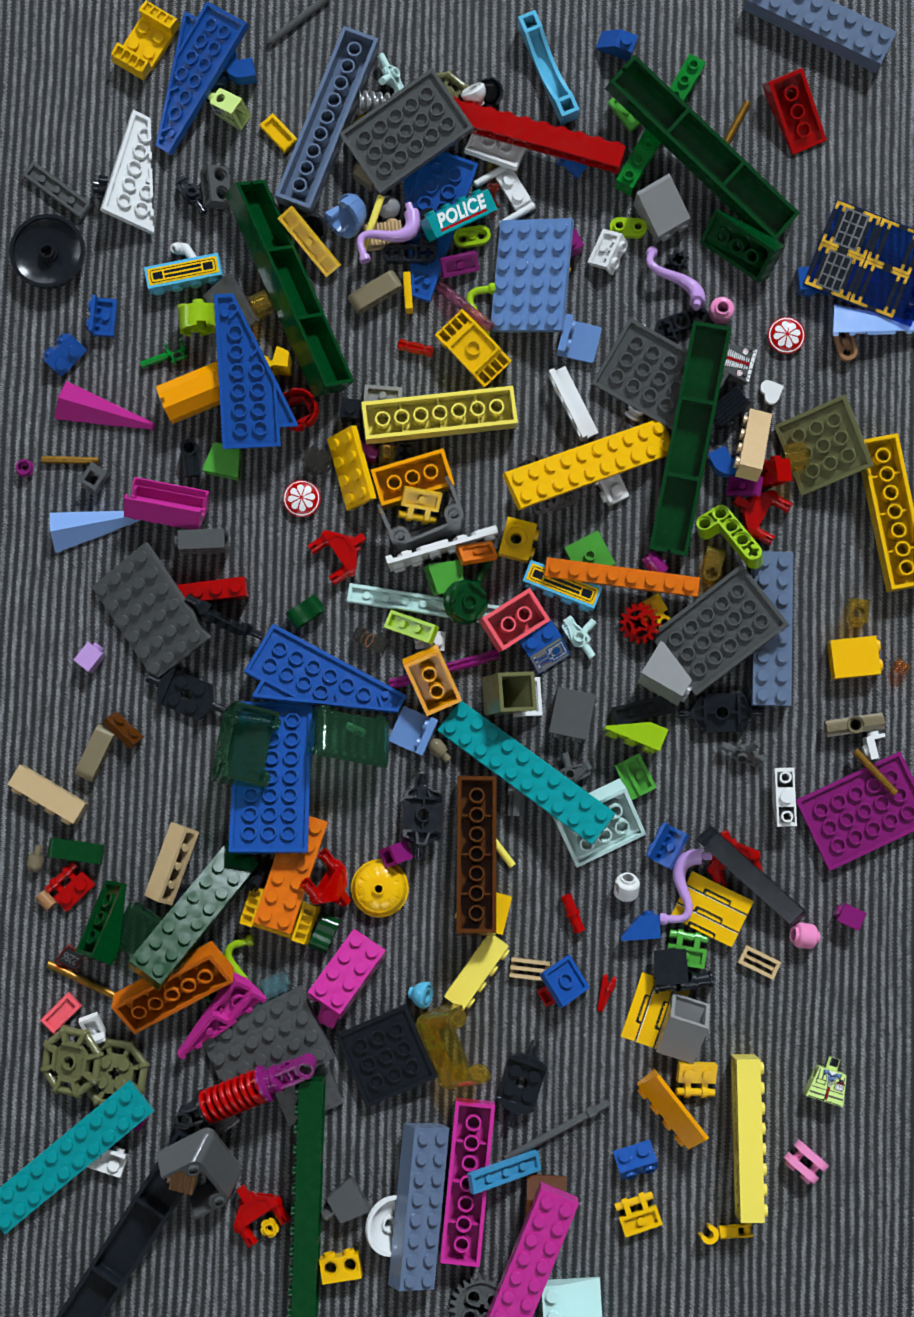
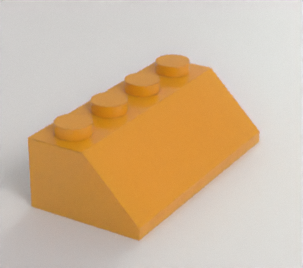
(672, 1110)

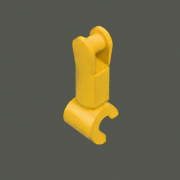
(726, 1232)

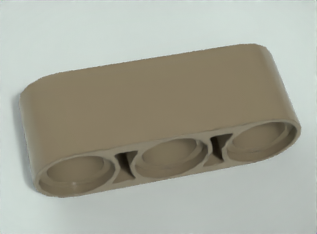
(375, 292)
(95, 753)

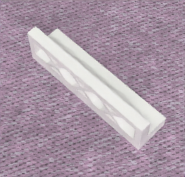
(572, 403)

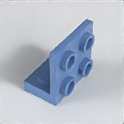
(579, 340)
(413, 730)

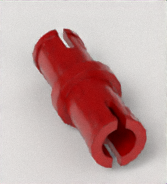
(572, 913)

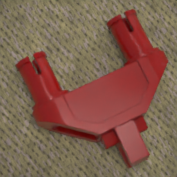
(755, 510)
(346, 550)
(716, 868)
(331, 885)
(252, 1207)

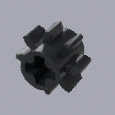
(100, 186)
(679, 256)

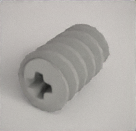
(370, 102)

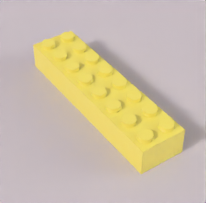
(439, 415)
(748, 1138)

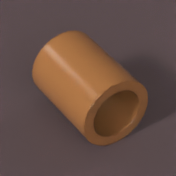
(45, 900)

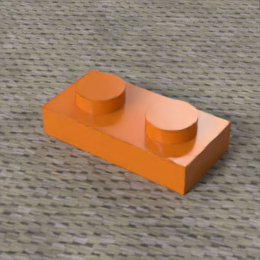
(476, 552)

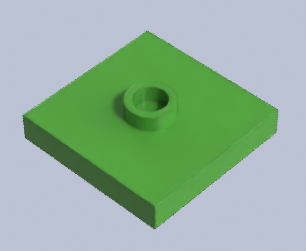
(590, 550)

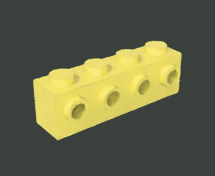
(476, 971)

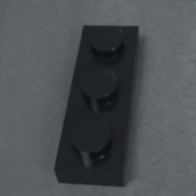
(641, 710)

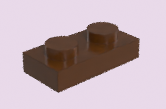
(123, 730)

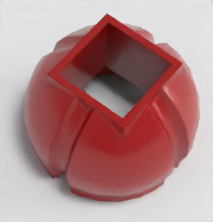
(300, 395)

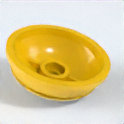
(394, 888)

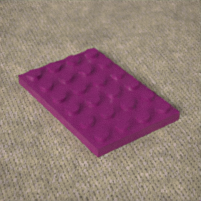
(859, 813)

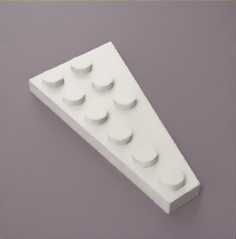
(131, 181)
(435, 550)

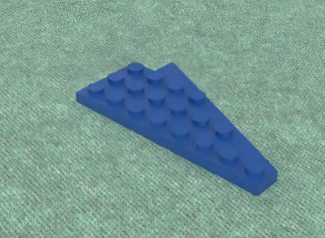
(199, 59)
(433, 186)
(249, 394)
(305, 674)

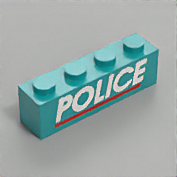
(458, 215)

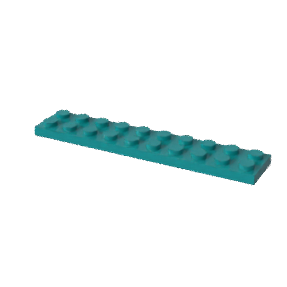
(526, 772)
(71, 1154)

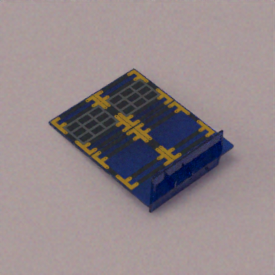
(866, 262)

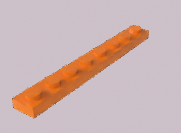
(622, 577)

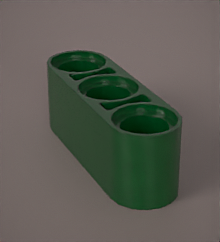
(76, 850)

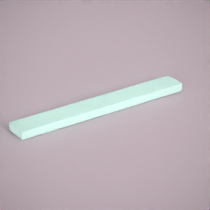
(400, 600)

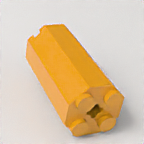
(190, 393)

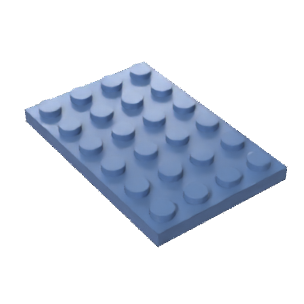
(532, 275)

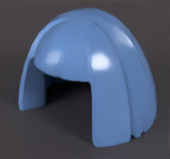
(347, 217)

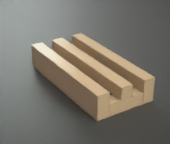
(744, 955)
(530, 961)

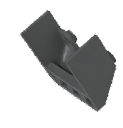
(446, 526)
(207, 1154)

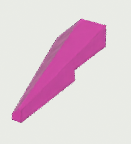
(83, 406)
(223, 1012)

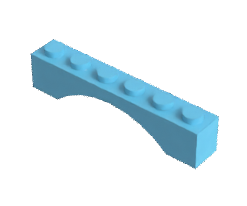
(538, 48)

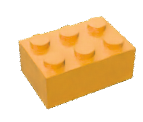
(431, 680)

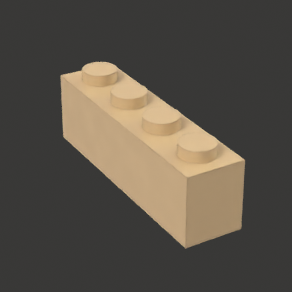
(753, 444)
(48, 794)
(171, 863)

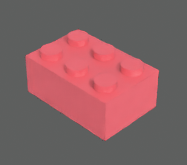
(514, 620)

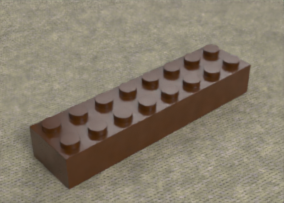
(476, 856)

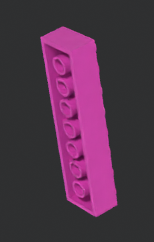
(463, 1209)
(534, 1253)

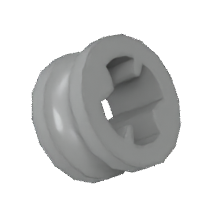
(633, 414)

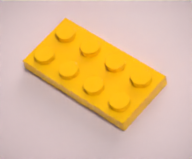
(351, 468)

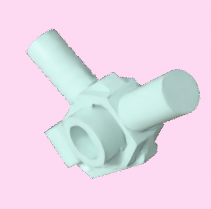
(390, 75)
(579, 636)

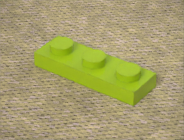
(411, 627)

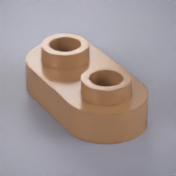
(846, 343)

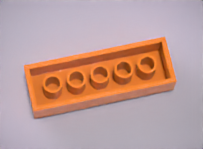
(282, 892)
(197, 977)

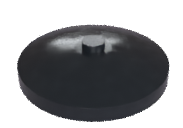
(47, 251)

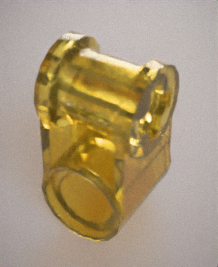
(713, 562)

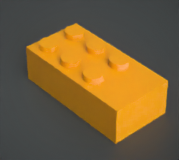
(421, 472)

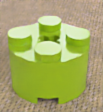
(196, 318)

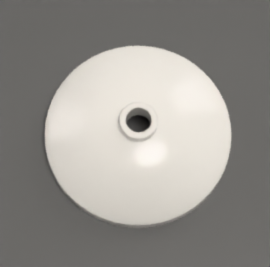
(377, 1233)

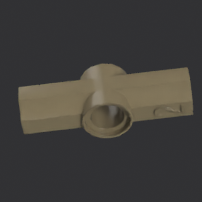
(865, 723)

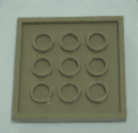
(833, 444)

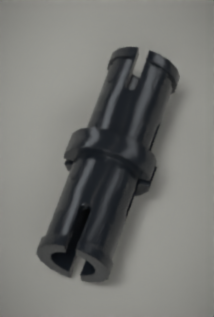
(260, 875)

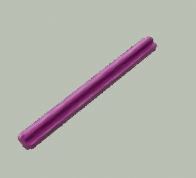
(453, 666)

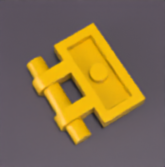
(420, 499)
(699, 1072)
(639, 1220)

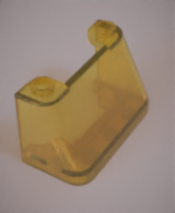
(445, 1050)

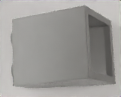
(662, 209)
(666, 676)
(683, 1028)

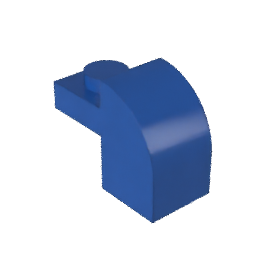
(241, 71)
(721, 462)

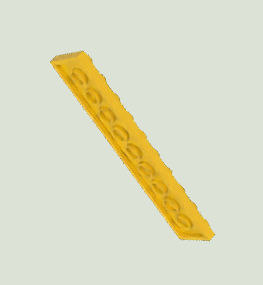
(587, 464)

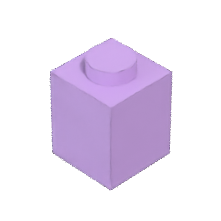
(90, 656)

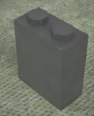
(202, 541)
(571, 714)

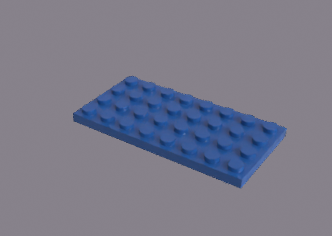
(277, 816)

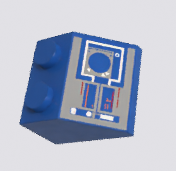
(544, 647)

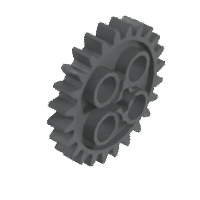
(483, 1287)

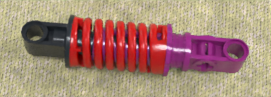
(244, 1092)

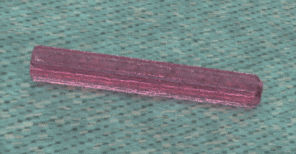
(461, 303)

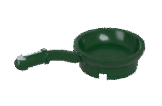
(466, 599)

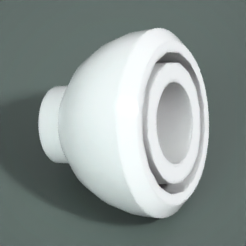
(474, 93)

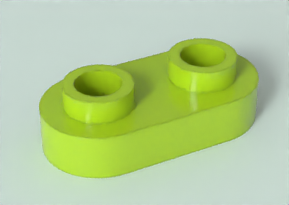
(628, 229)
(471, 235)

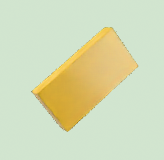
(278, 133)
(408, 292)

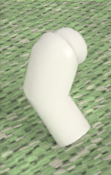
(182, 249)

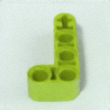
(734, 538)

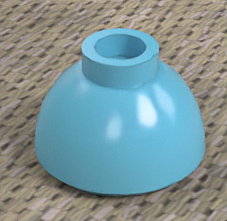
(421, 994)

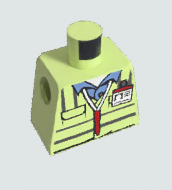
(229, 108)
(827, 1083)

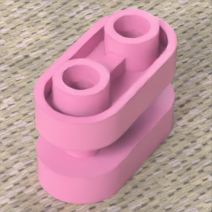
(794, 1162)

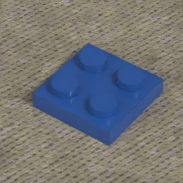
(564, 981)

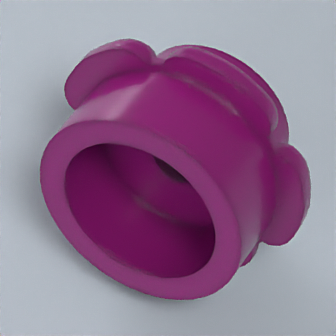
(24, 463)

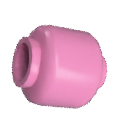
(721, 310)
(804, 935)

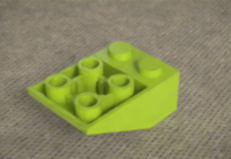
(644, 734)

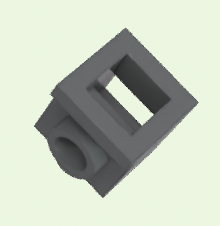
(94, 471)

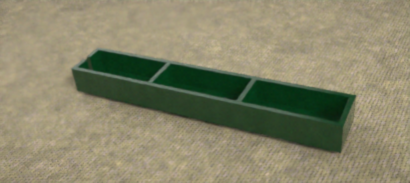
(700, 148)
(289, 288)
(690, 438)
(308, 1197)

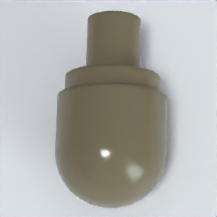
(439, 749)
(35, 859)

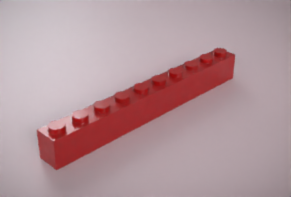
(544, 137)

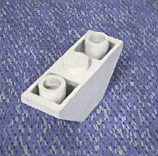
(784, 797)

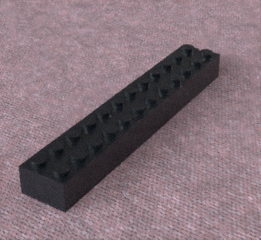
(124, 1246)

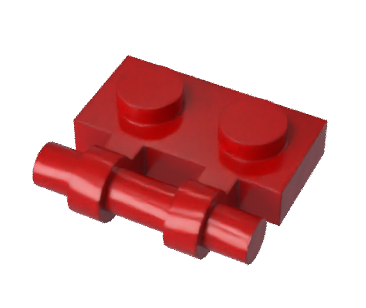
(74, 890)

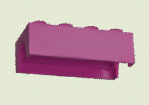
(166, 504)
(347, 973)

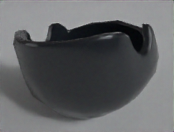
(494, 91)
(317, 224)

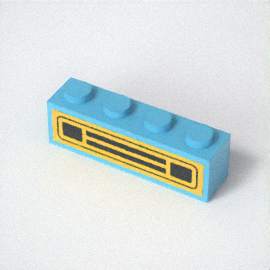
(183, 274)
(569, 591)

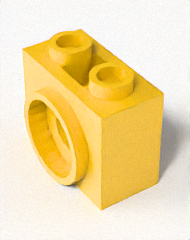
(527, 532)

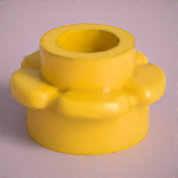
(274, 1225)

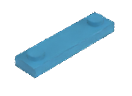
(504, 1171)

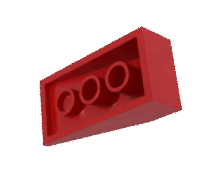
(795, 110)

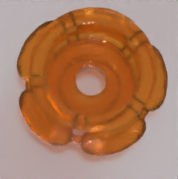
(901, 666)

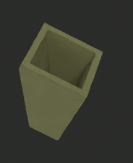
(509, 693)

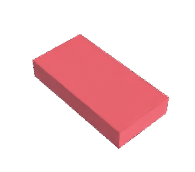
(61, 1013)

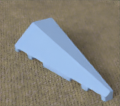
(864, 322)
(74, 528)

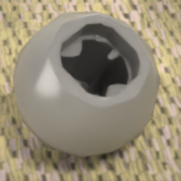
(390, 207)

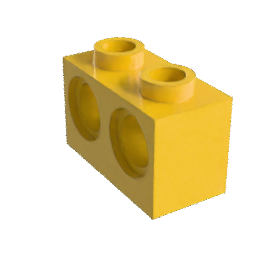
(342, 1271)

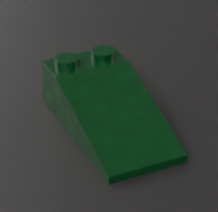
(742, 245)
(103, 930)

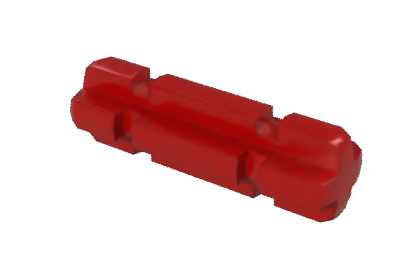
(415, 348)

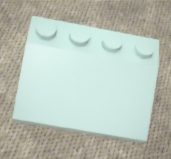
(621, 830)
(572, 1298)

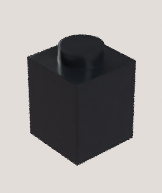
(351, 410)

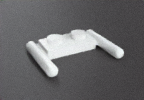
(512, 189)

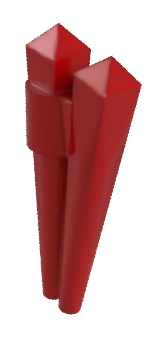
(605, 991)

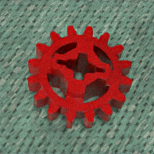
(635, 630)

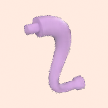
(409, 231)
(691, 286)
(685, 861)

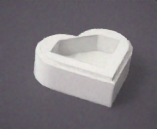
(771, 391)

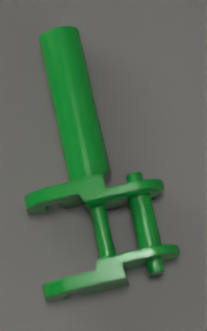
(166, 355)

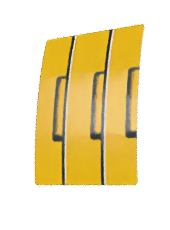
(716, 909)
(647, 1012)

